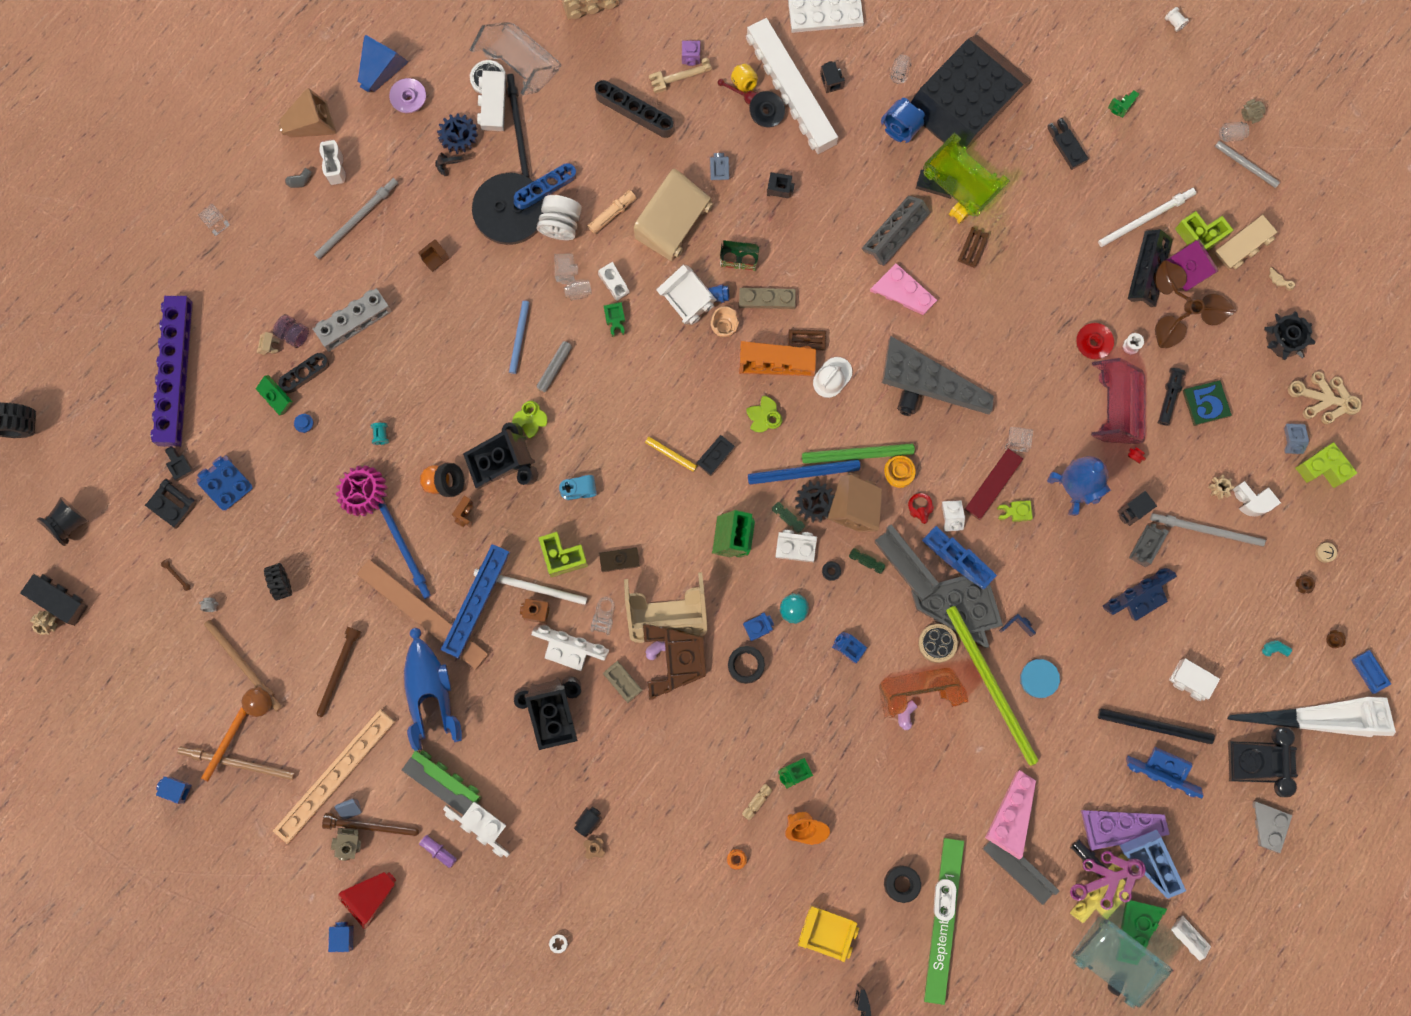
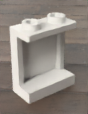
(687, 294)

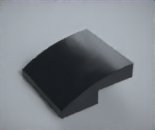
(861, 1001)

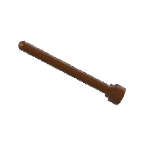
(351, 636)
(331, 821)

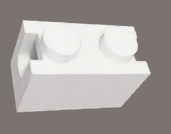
(1194, 680)

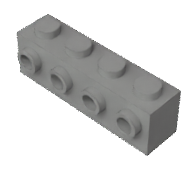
(352, 319)

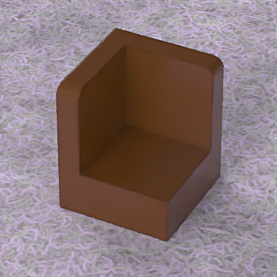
(433, 255)

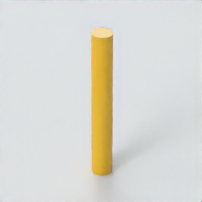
(671, 454)

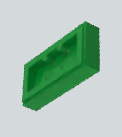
(274, 395)

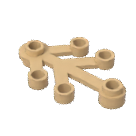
(1327, 398)

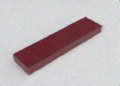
(993, 484)

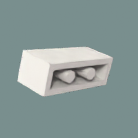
(492, 101)

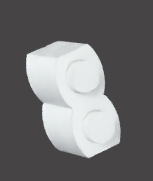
(332, 162)

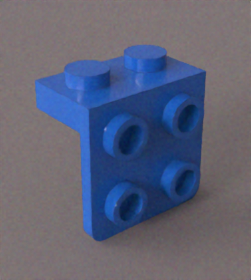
(223, 482)

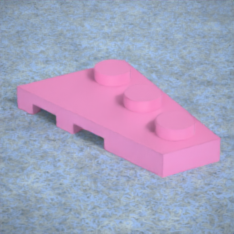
(903, 289)

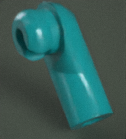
(1276, 646)

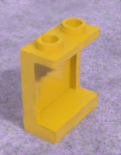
(828, 933)

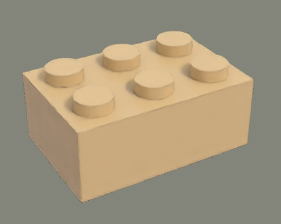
(576, 8)

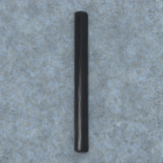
(1156, 726)

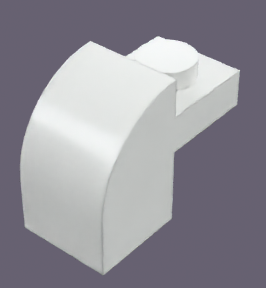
(1254, 504)

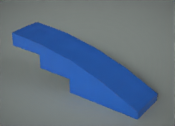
(959, 558)

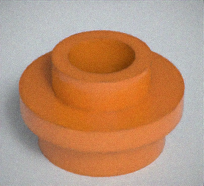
(741, 864)

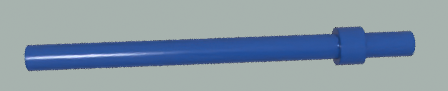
(419, 579)

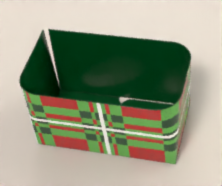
(735, 247)

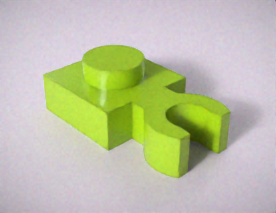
(1019, 511)

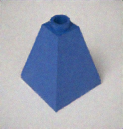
(377, 64)

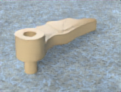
(1279, 281)

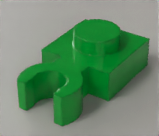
(614, 316)

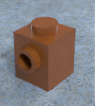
(535, 611)

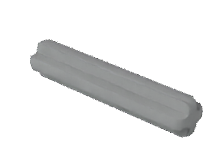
(554, 366)

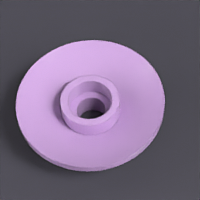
(407, 88)

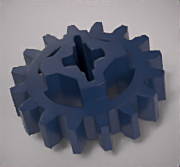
(464, 127)

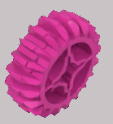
(351, 493)

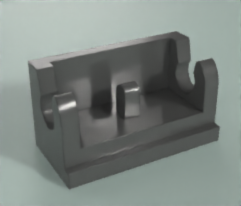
(1148, 545)

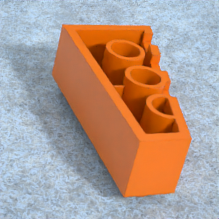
(776, 359)

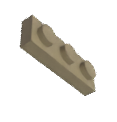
(767, 298)

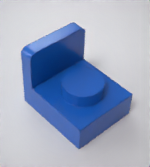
(758, 626)
(849, 646)

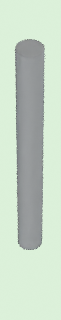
(1247, 164)

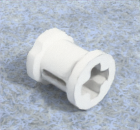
(1176, 19)
(1133, 338)

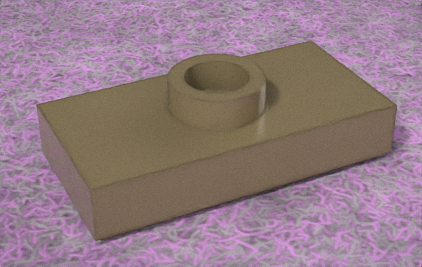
(622, 682)

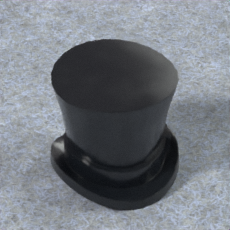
(62, 521)

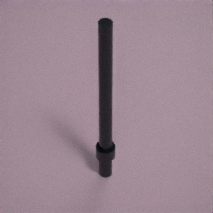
(512, 92)

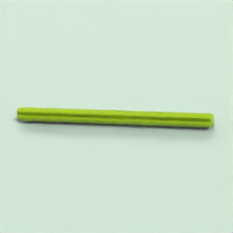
(992, 685)

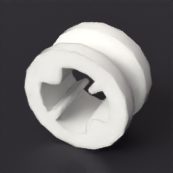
(552, 940)

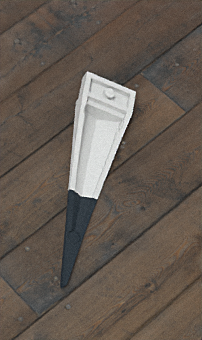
(1354, 717)

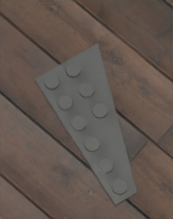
(919, 374)

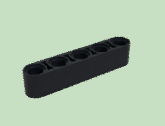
(630, 101)

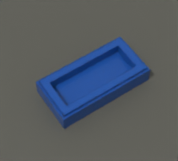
(1371, 672)

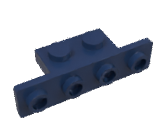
(1143, 597)

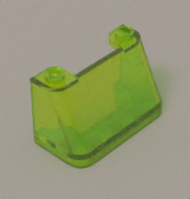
(964, 177)

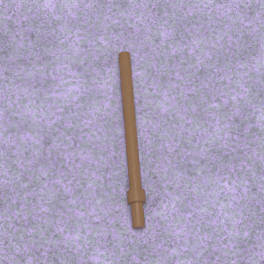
(241, 663)
(199, 754)

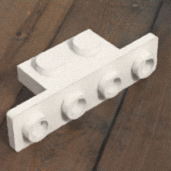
(568, 649)
(482, 824)

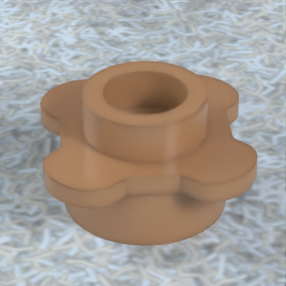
(595, 843)

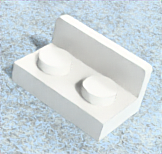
(796, 546)

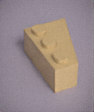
(1246, 243)

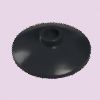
(770, 102)

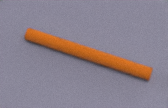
(224, 744)

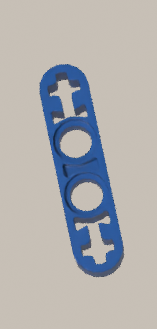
(544, 185)

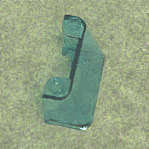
(1121, 962)

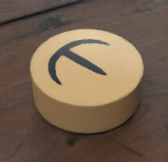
(1326, 552)

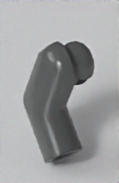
(300, 180)

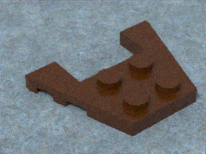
(683, 658)

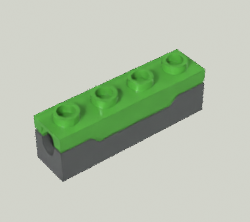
(440, 782)

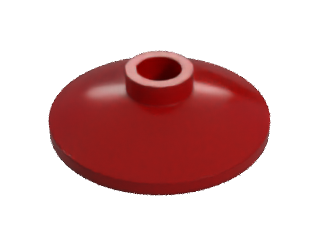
(1098, 333)

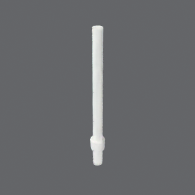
(1177, 200)
(540, 589)

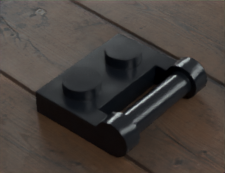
(166, 508)

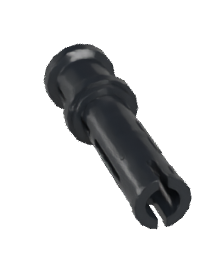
(1174, 387)

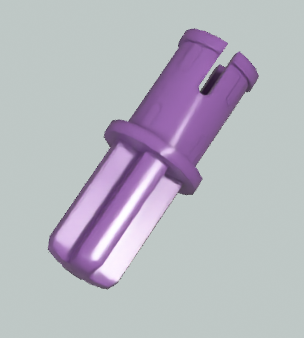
(438, 851)

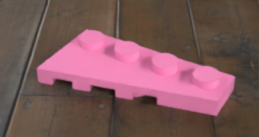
(1013, 816)

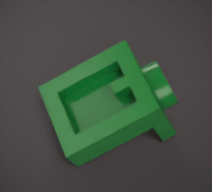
(1121, 108)
(795, 773)

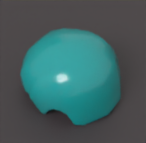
(794, 608)

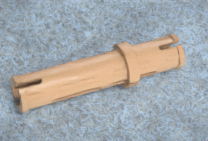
(617, 207)

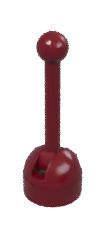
(747, 95)

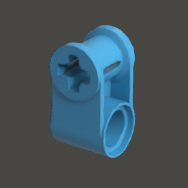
(580, 487)

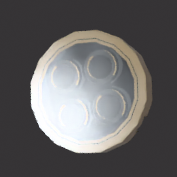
(937, 643)

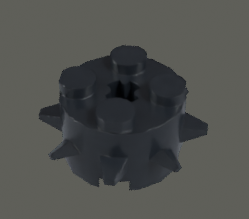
(1289, 335)

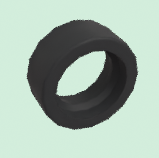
(746, 679)

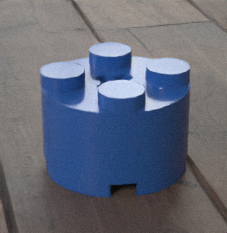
(903, 120)

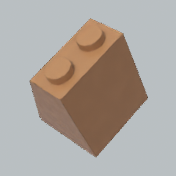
(856, 504)

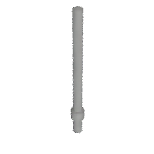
(382, 193)
(1171, 521)

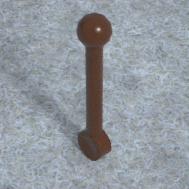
(165, 564)

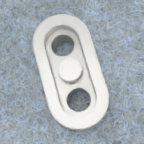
(945, 899)

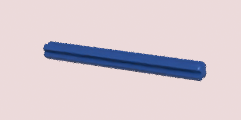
(803, 472)

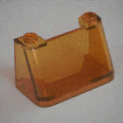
(895, 689)

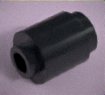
(908, 403)
(588, 821)

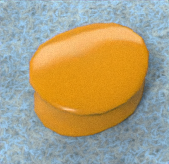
(899, 471)

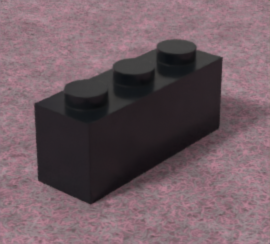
(54, 598)

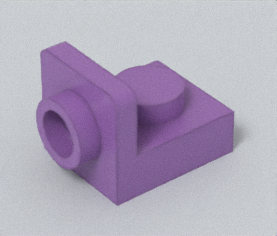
(690, 52)

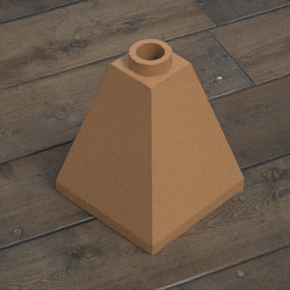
(307, 117)

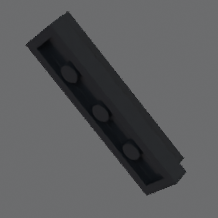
(1147, 265)

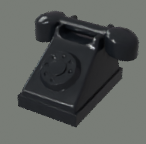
(502, 457)
(550, 710)
(1266, 762)

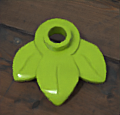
(762, 414)
(530, 421)

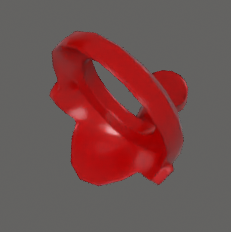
(923, 512)

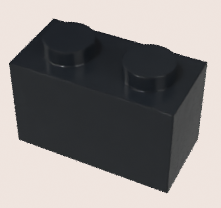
(1136, 509)

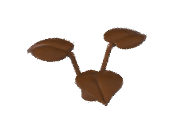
(1213, 307)

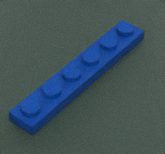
(475, 601)

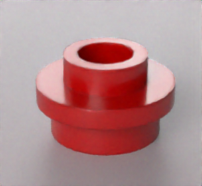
(1136, 455)

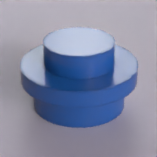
(303, 423)

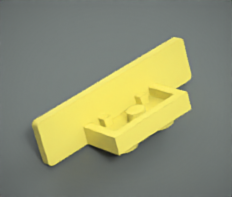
(1087, 906)

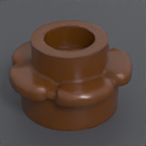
(1305, 579)
(1332, 642)

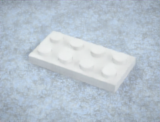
(824, 14)

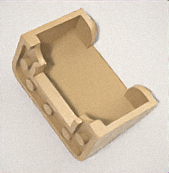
(671, 215)

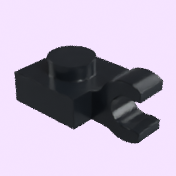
(179, 465)

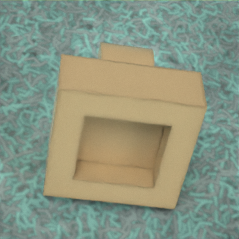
(265, 343)

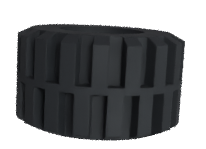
(16, 420)

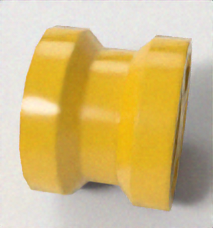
(958, 213)

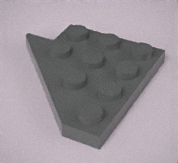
(974, 604)

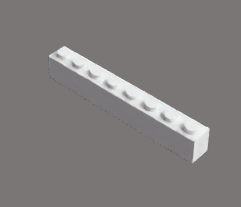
(792, 86)

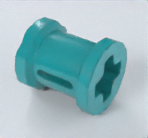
(379, 433)

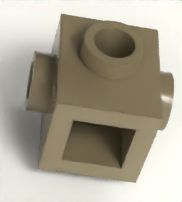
(346, 844)

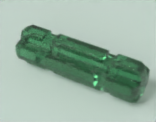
(788, 517)
(867, 561)

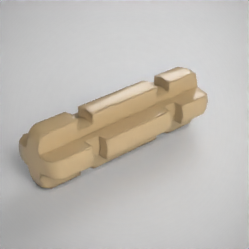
(756, 802)

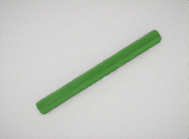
(858, 453)

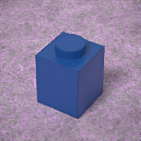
(173, 789)
(341, 937)

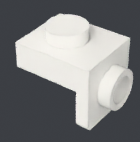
(953, 515)

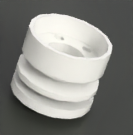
(559, 217)

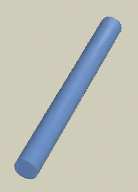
(519, 337)

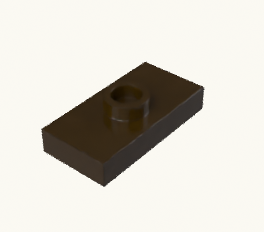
(619, 559)

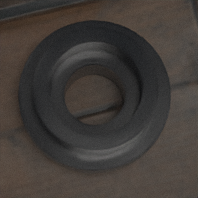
(835, 566)

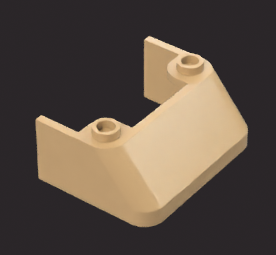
(681, 615)

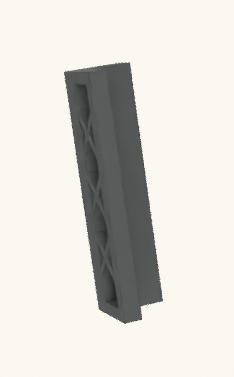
(899, 230)
(907, 563)
(1022, 872)

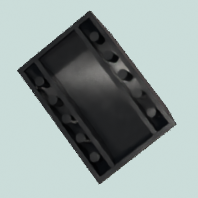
(969, 92)

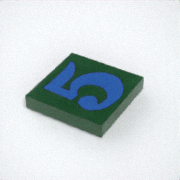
(1207, 403)

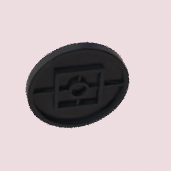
(498, 216)

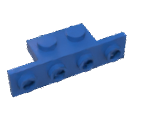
(1167, 769)

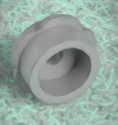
(208, 605)

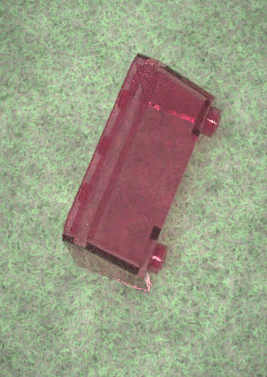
(1124, 402)

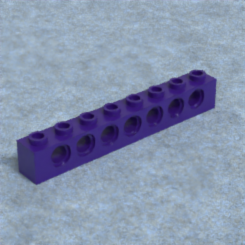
(179, 361)

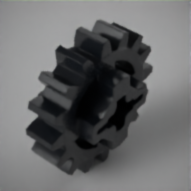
(808, 497)

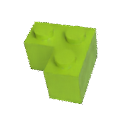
(1195, 228)
(1330, 463)
(560, 560)

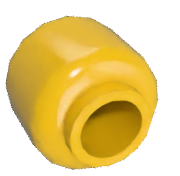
(744, 77)

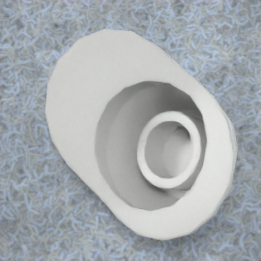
(832, 377)

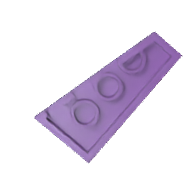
(1116, 828)

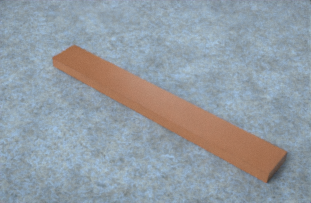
(417, 610)

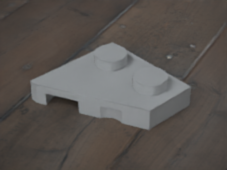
(1271, 826)

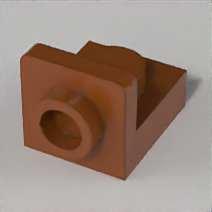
(462, 509)

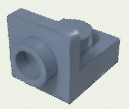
(719, 167)
(1296, 438)

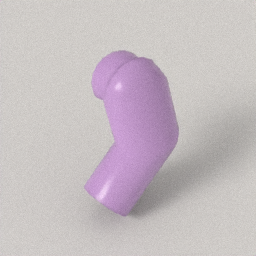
(654, 649)
(904, 718)

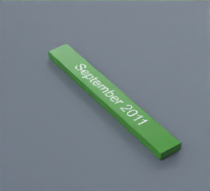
(943, 930)

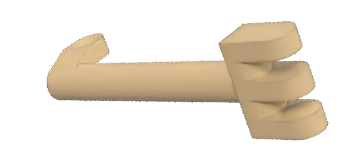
(661, 81)

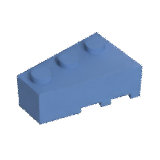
(1158, 863)

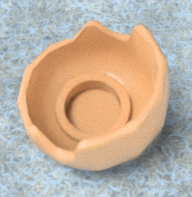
(724, 322)

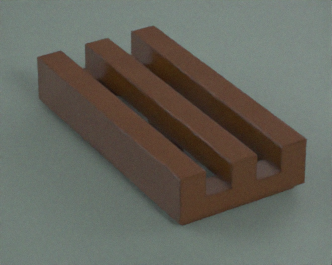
(978, 233)
(808, 340)

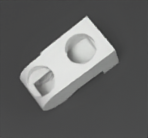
(613, 281)

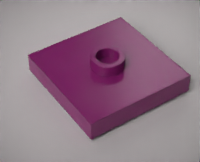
(1195, 263)

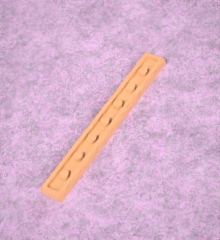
(334, 776)

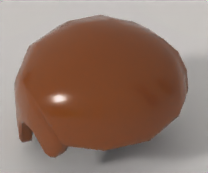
(256, 702)

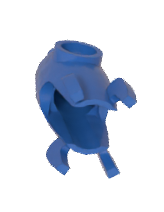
(1083, 481)
(425, 679)

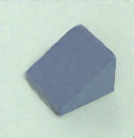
(348, 808)

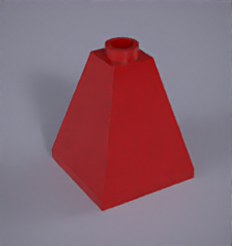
(367, 897)

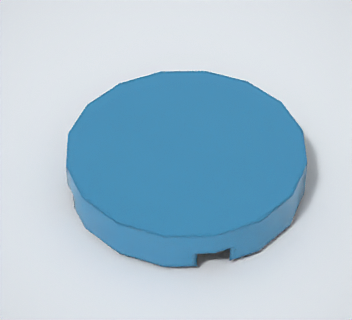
(1039, 678)

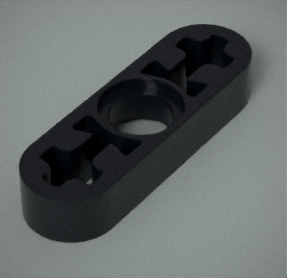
(295, 371)

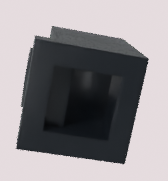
(831, 77)
(777, 180)

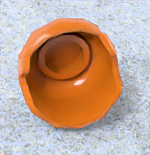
(427, 479)

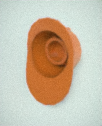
(806, 829)

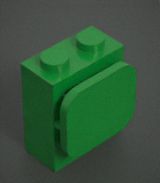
(733, 534)

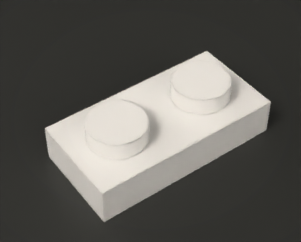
(1191, 938)

